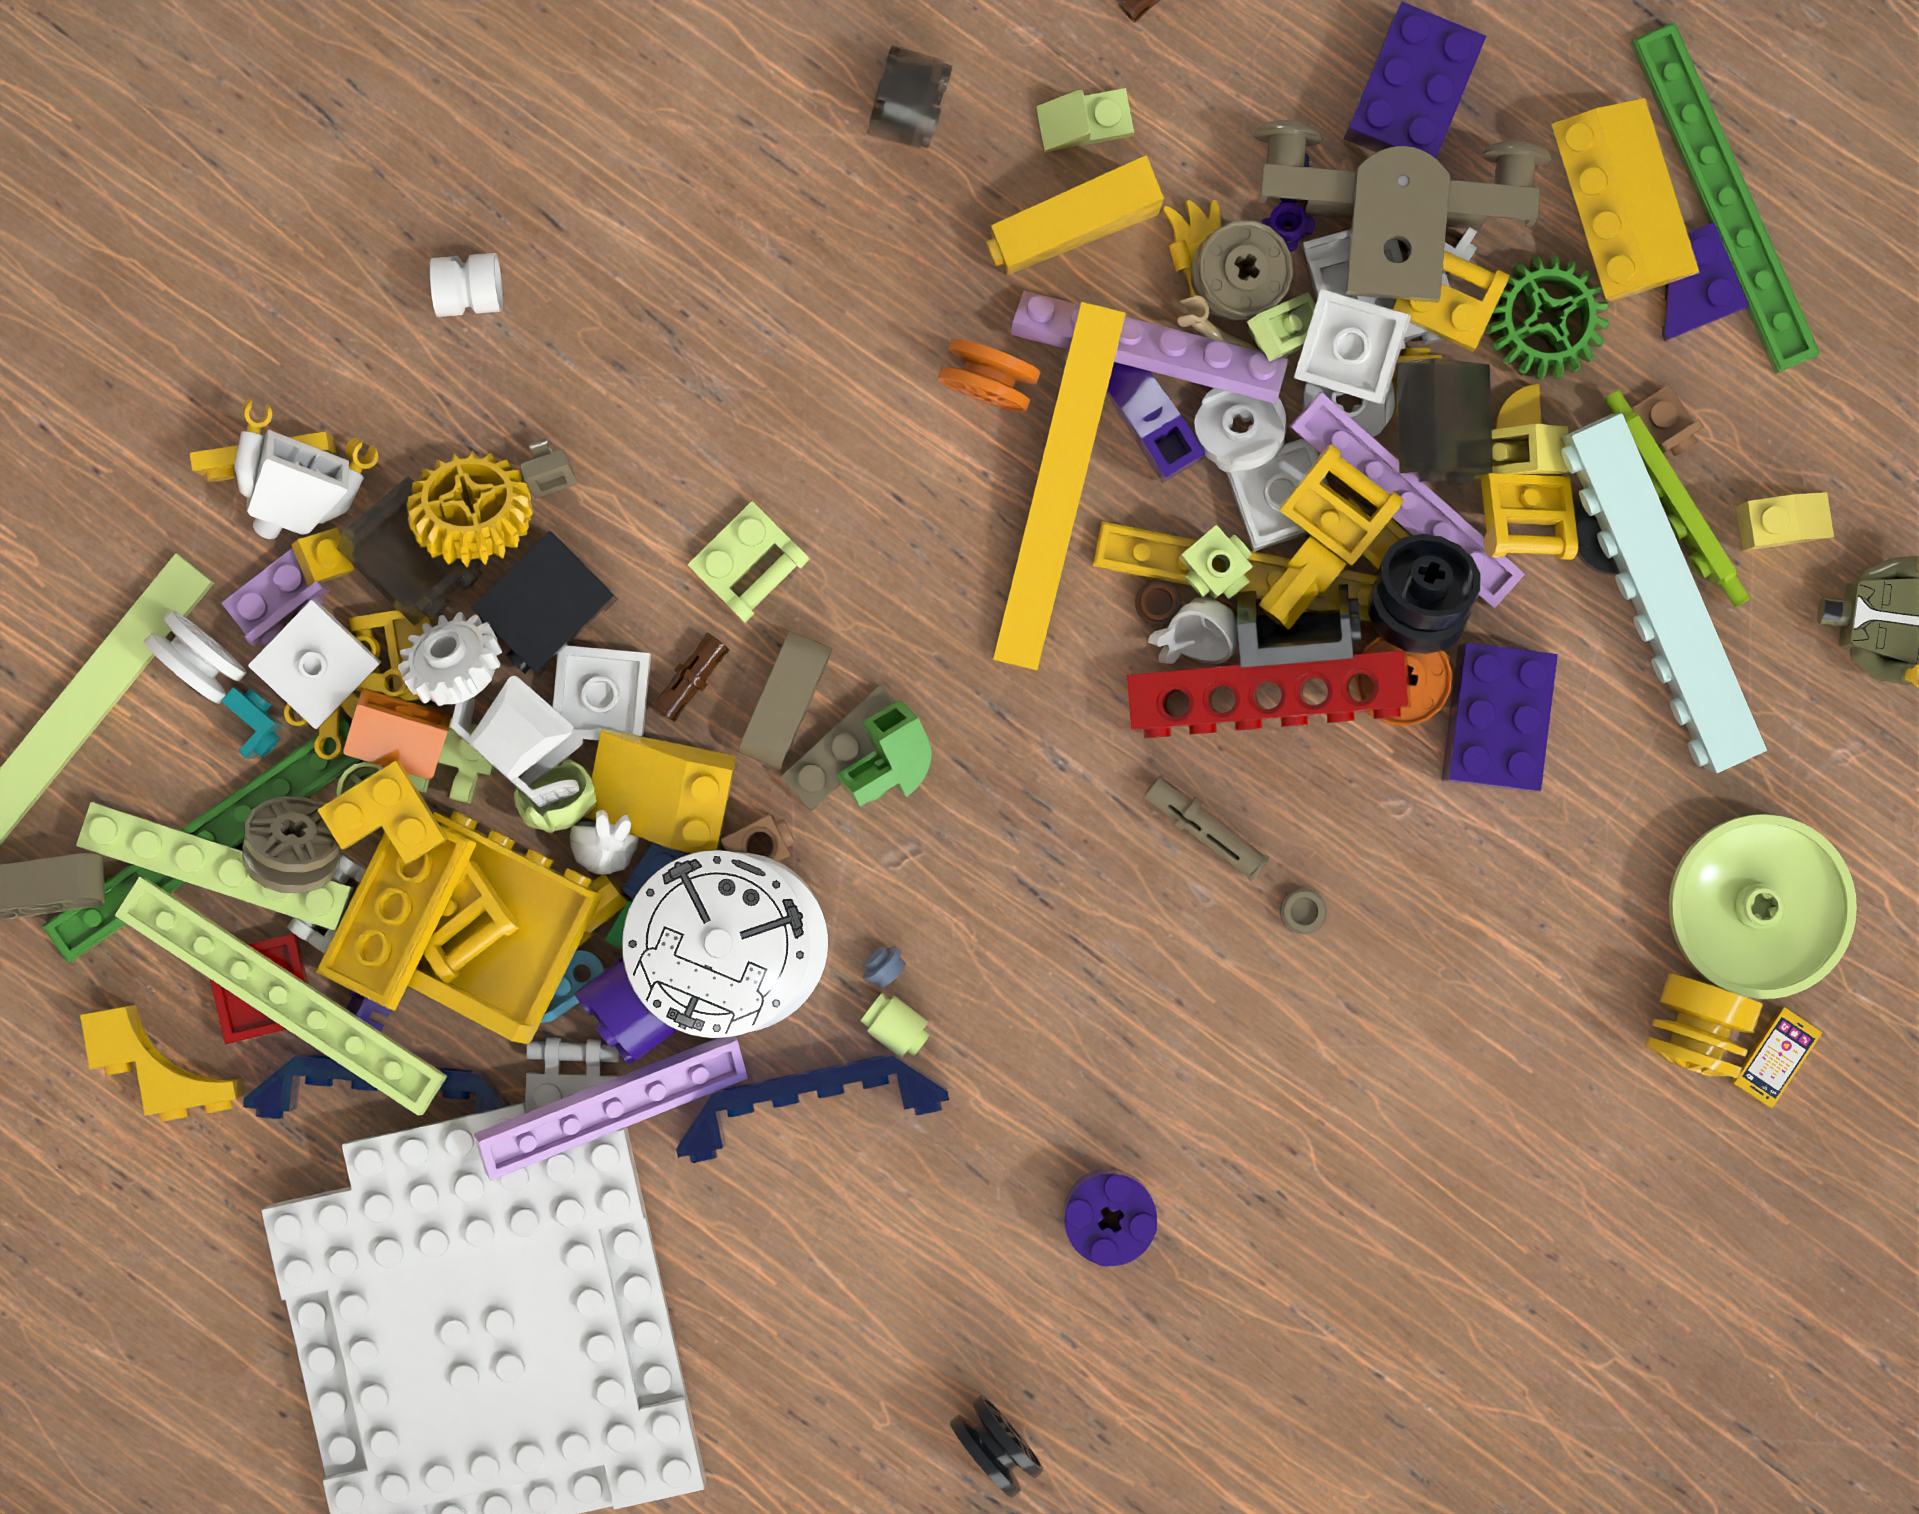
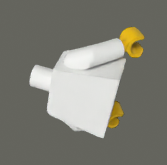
(293, 482)

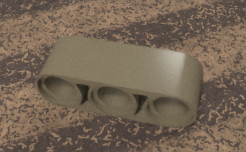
(785, 700)
(51, 885)

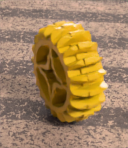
(445, 522)

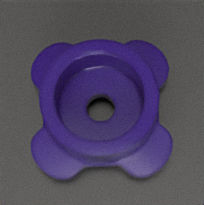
(1292, 214)

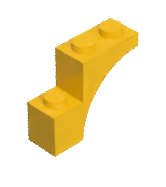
(118, 1038)

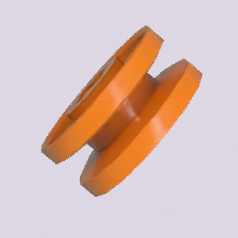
(988, 375)
(1430, 685)

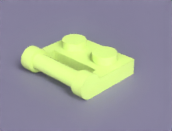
(737, 551)

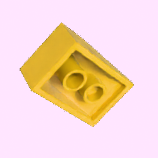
(665, 788)

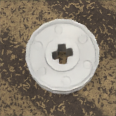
(195, 656)

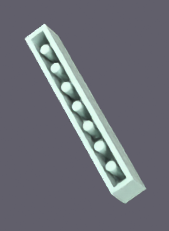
(1663, 593)

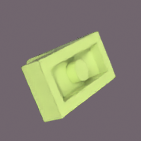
(1085, 119)
(1283, 328)

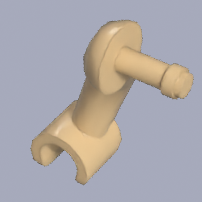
(1197, 318)

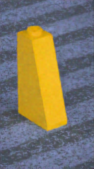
(1077, 217)

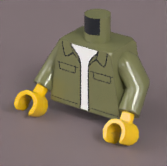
(1880, 620)

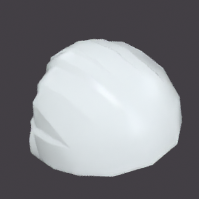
(1200, 631)
(603, 845)

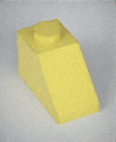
(1528, 450)
(1784, 520)

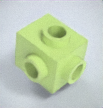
(1199, 563)

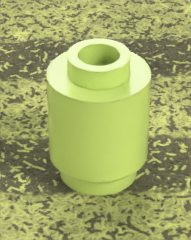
(896, 1025)

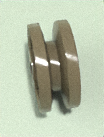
(1266, 263)
(289, 845)

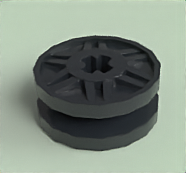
(996, 1446)

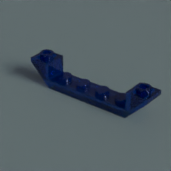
(281, 1089)
(707, 1132)

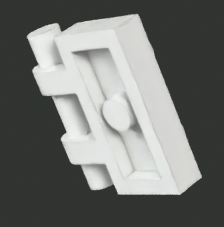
(554, 1085)

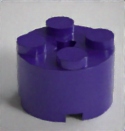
(621, 1014)
(1104, 1243)

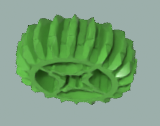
(1580, 298)

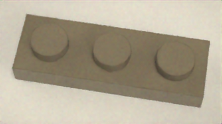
(815, 772)

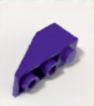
(1153, 421)

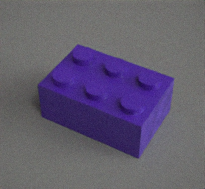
(1415, 82)
(1499, 717)

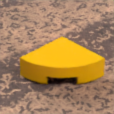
(1520, 408)

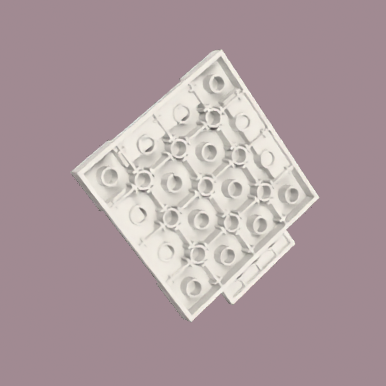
(484, 1331)

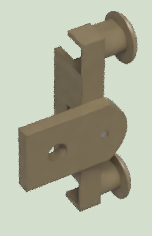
(1399, 197)

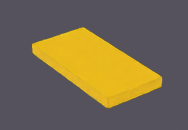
(393, 918)

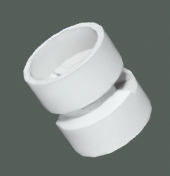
(466, 284)

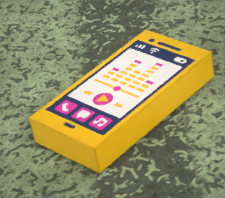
(1777, 1057)

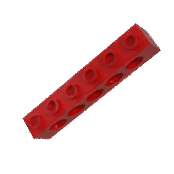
(1150, 693)

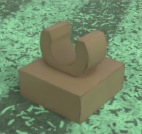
(547, 470)

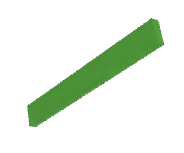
(1725, 196)
(297, 774)

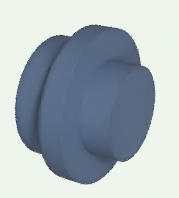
(883, 966)

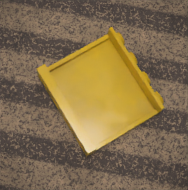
(518, 973)

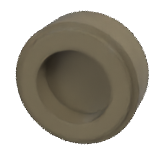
(1303, 911)

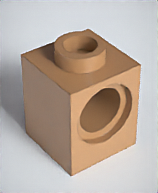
(777, 831)

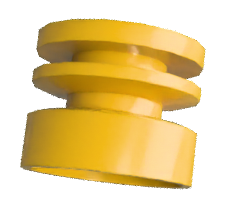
(1703, 1026)

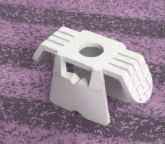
(521, 736)

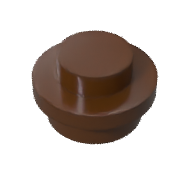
(1157, 602)

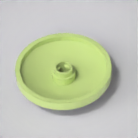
(1762, 906)

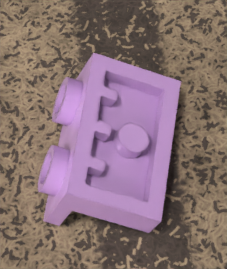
(272, 599)

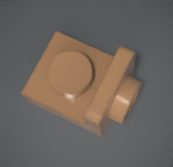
(1668, 421)

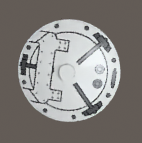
(715, 944)

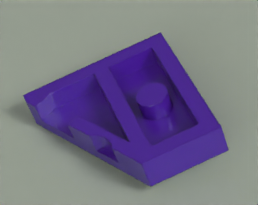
(1706, 295)

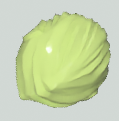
(562, 813)

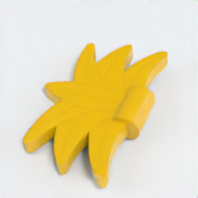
(1190, 236)

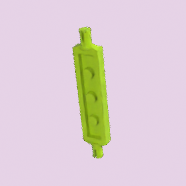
(1686, 521)

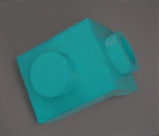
(253, 710)

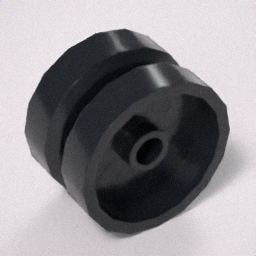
(1424, 593)

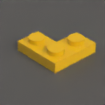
(385, 801)

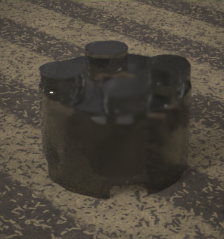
(906, 98)

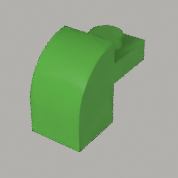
(899, 757)

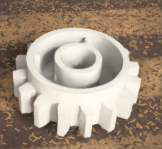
(450, 660)

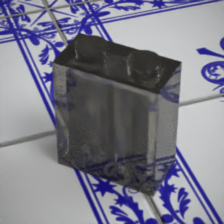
(1444, 420)

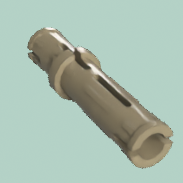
(1205, 827)

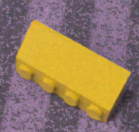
(1625, 198)

